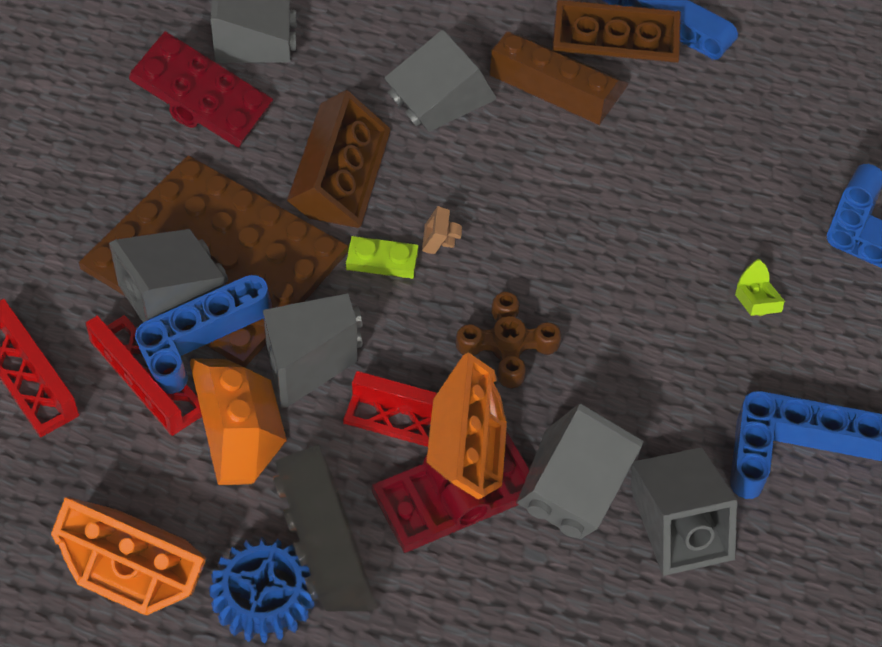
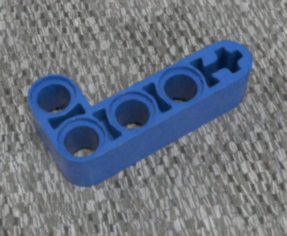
(206, 327)

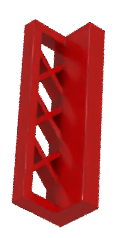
(41, 372)
(140, 378)
(396, 399)

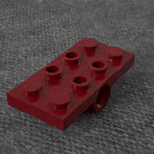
(200, 90)
(428, 506)

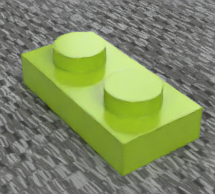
(382, 257)

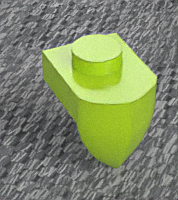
(757, 292)

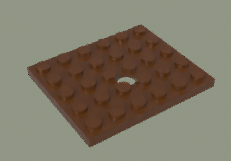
(242, 235)

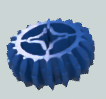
(235, 577)

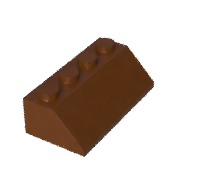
(616, 31)
(555, 77)
(340, 162)

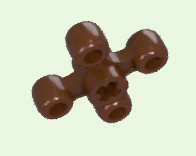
(508, 339)

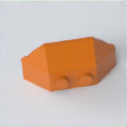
(238, 419)
(469, 429)
(125, 556)

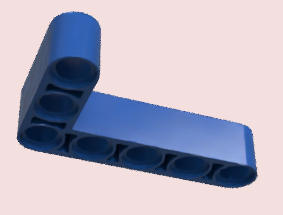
(698, 26)
(853, 225)
(808, 431)

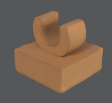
(440, 231)

